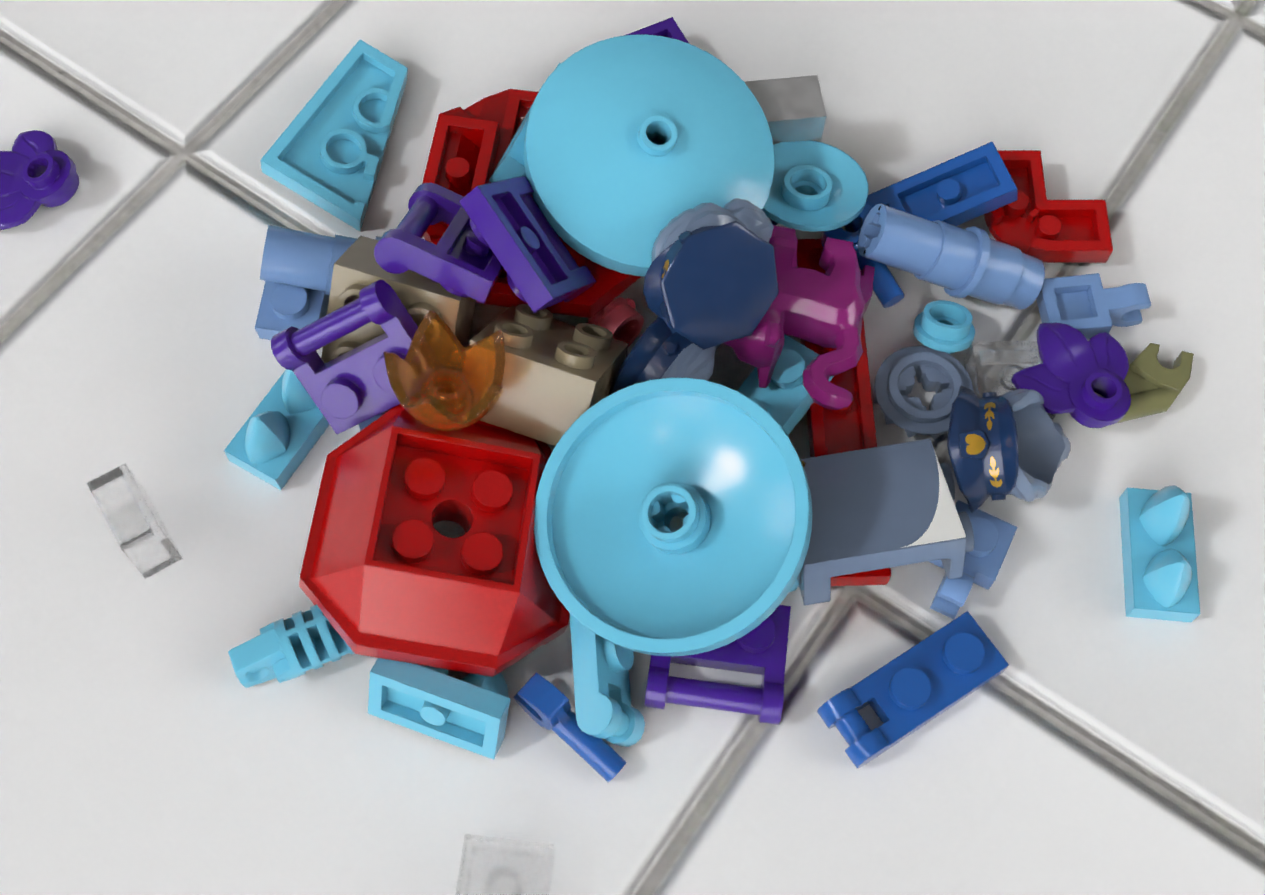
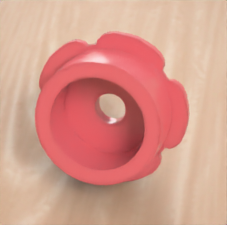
(620, 319)

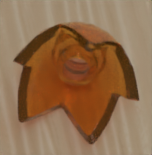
(443, 380)

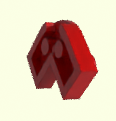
(1049, 228)

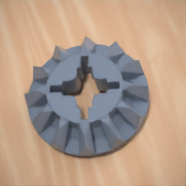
(936, 372)

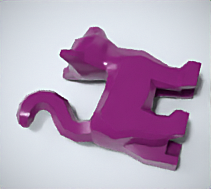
(816, 309)

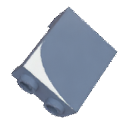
(881, 513)

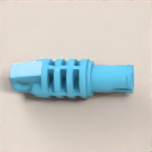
(288, 649)

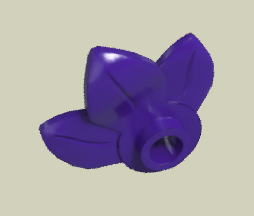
(34, 176)
(1074, 371)

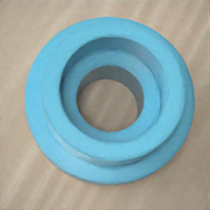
(944, 327)

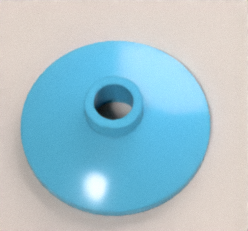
(815, 187)

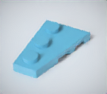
(341, 135)

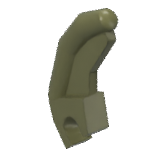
(1152, 385)

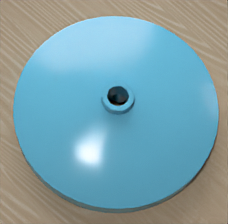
(638, 137)
(624, 478)

